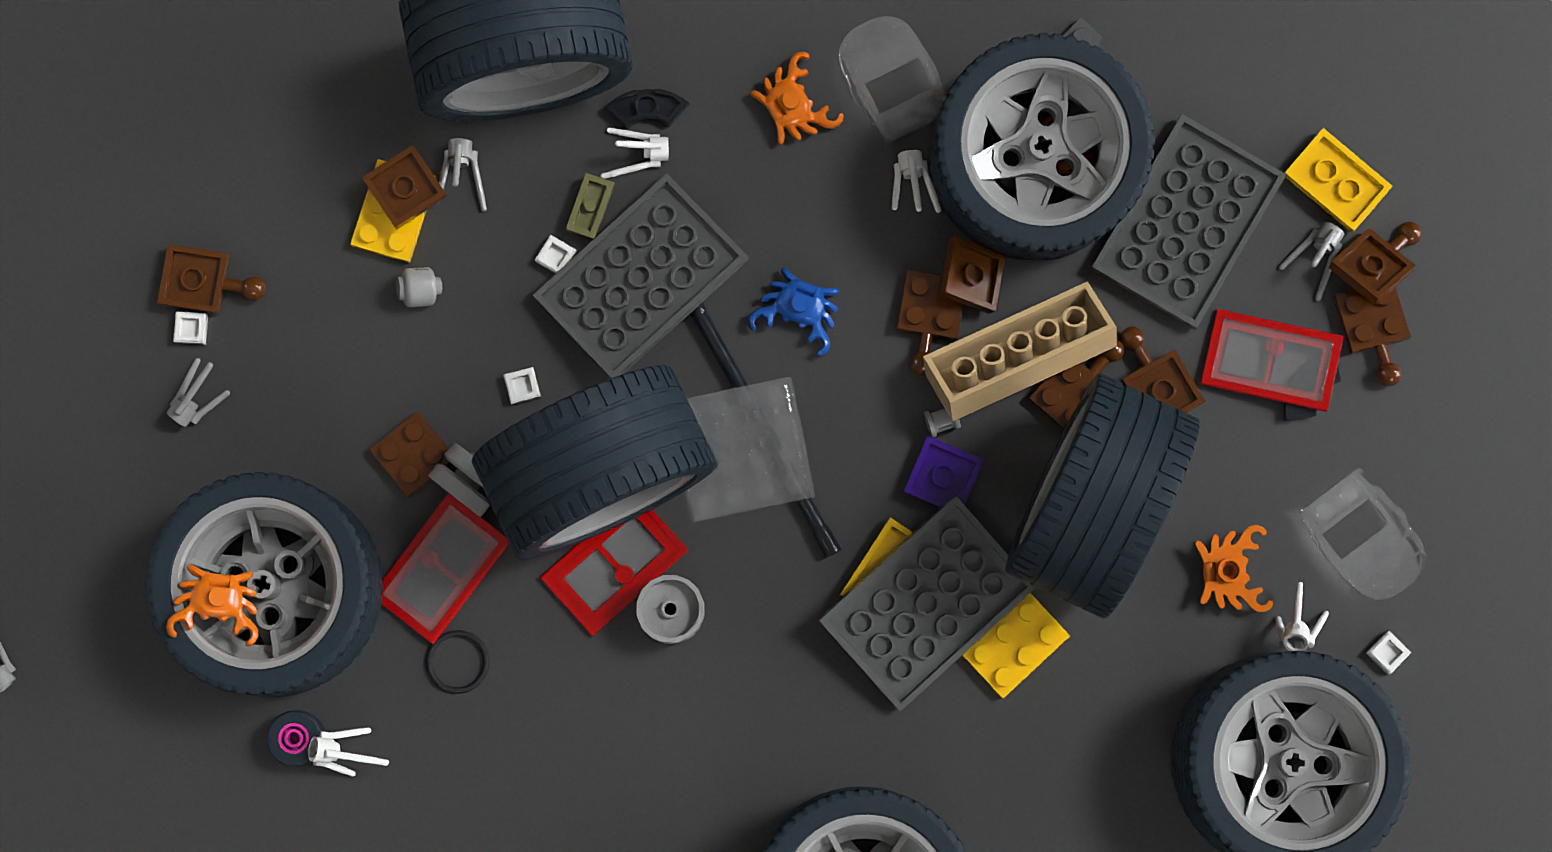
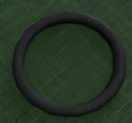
(456, 690)

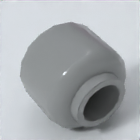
(418, 287)

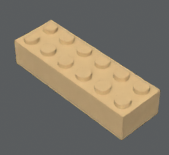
(1020, 351)

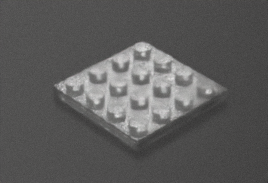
(756, 449)

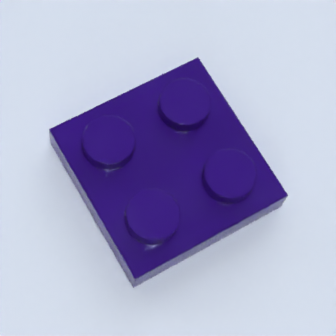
(942, 473)

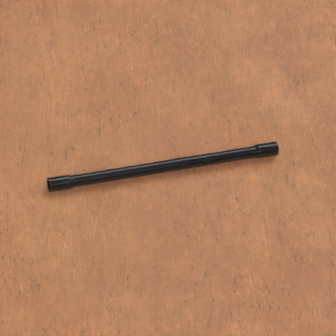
(821, 531)

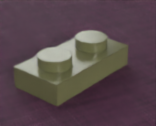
(590, 206)

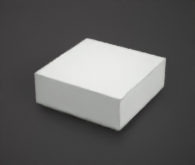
(555, 254)
(190, 328)
(522, 386)
(1388, 652)

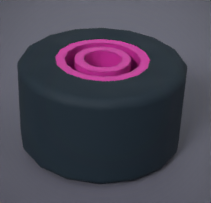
(302, 727)

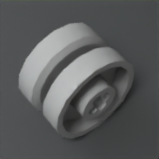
(463, 482)
(652, 605)

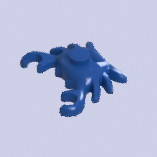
(801, 304)

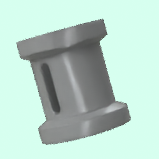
(939, 421)

